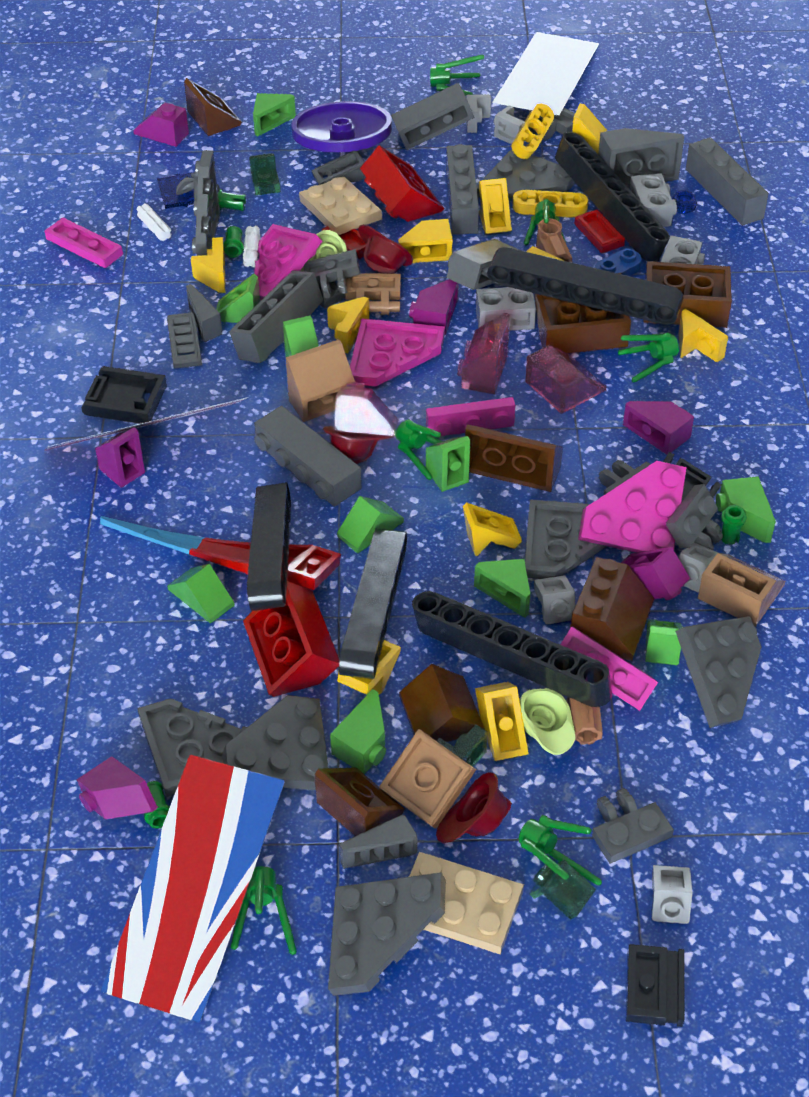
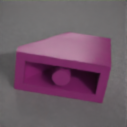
(165, 124)
(435, 304)
(659, 423)
(121, 457)
(659, 571)
(115, 791)

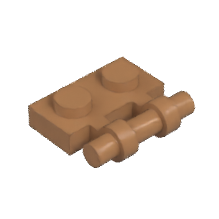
(376, 287)

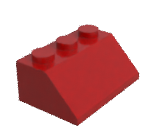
(399, 186)
(292, 643)

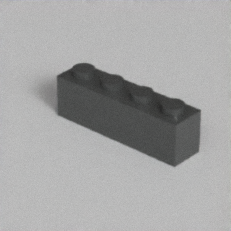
(726, 181)
(462, 189)
(262, 327)
(308, 456)

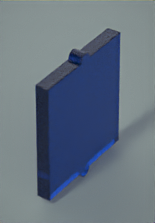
(168, 187)

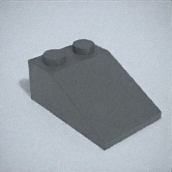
(642, 153)

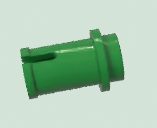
(231, 200)
(233, 244)
(733, 519)
(158, 816)

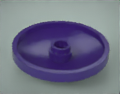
(341, 126)

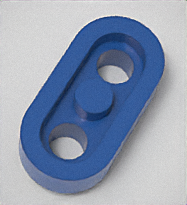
(624, 261)

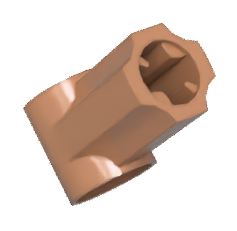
(551, 240)
(586, 722)

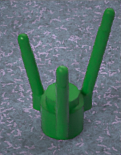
(441, 75)
(543, 210)
(663, 347)
(414, 436)
(540, 840)
(261, 892)

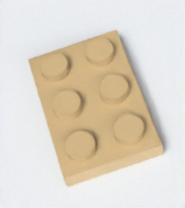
(340, 205)
(476, 903)

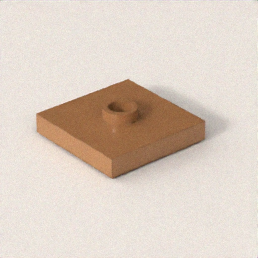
(427, 778)

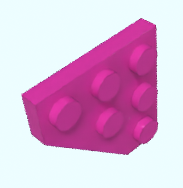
(280, 253)
(392, 348)
(636, 511)

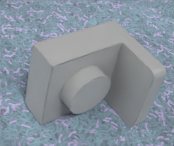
(481, 109)
(507, 125)
(695, 562)
(556, 598)
(671, 894)

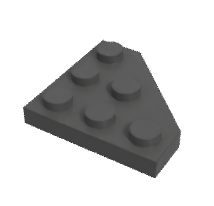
(530, 174)
(206, 205)
(553, 539)
(721, 665)
(180, 732)
(283, 743)
(379, 925)

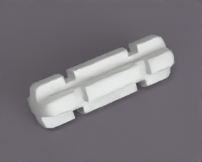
(154, 222)
(251, 246)

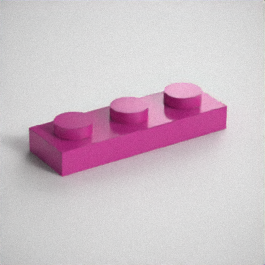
(84, 242)
(485, 414)
(626, 679)

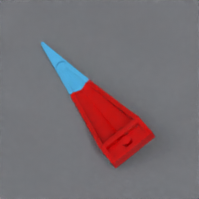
(306, 564)

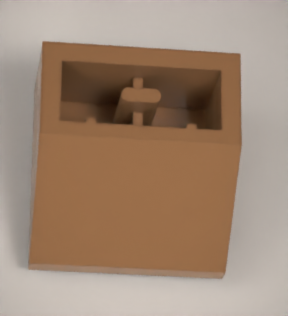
(316, 378)
(738, 587)

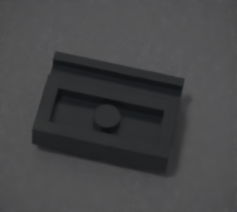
(655, 985)

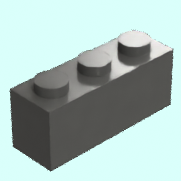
(432, 116)
(471, 264)

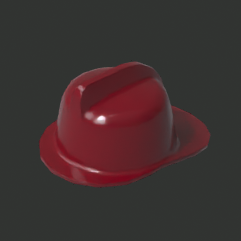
(382, 253)
(354, 445)
(476, 812)

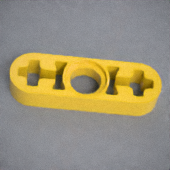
(526, 135)
(566, 203)

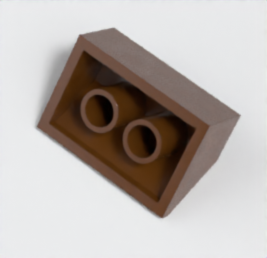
(703, 286)
(578, 326)
(513, 458)
(613, 607)

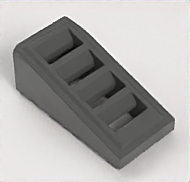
(344, 166)
(206, 316)
(184, 339)
(382, 843)

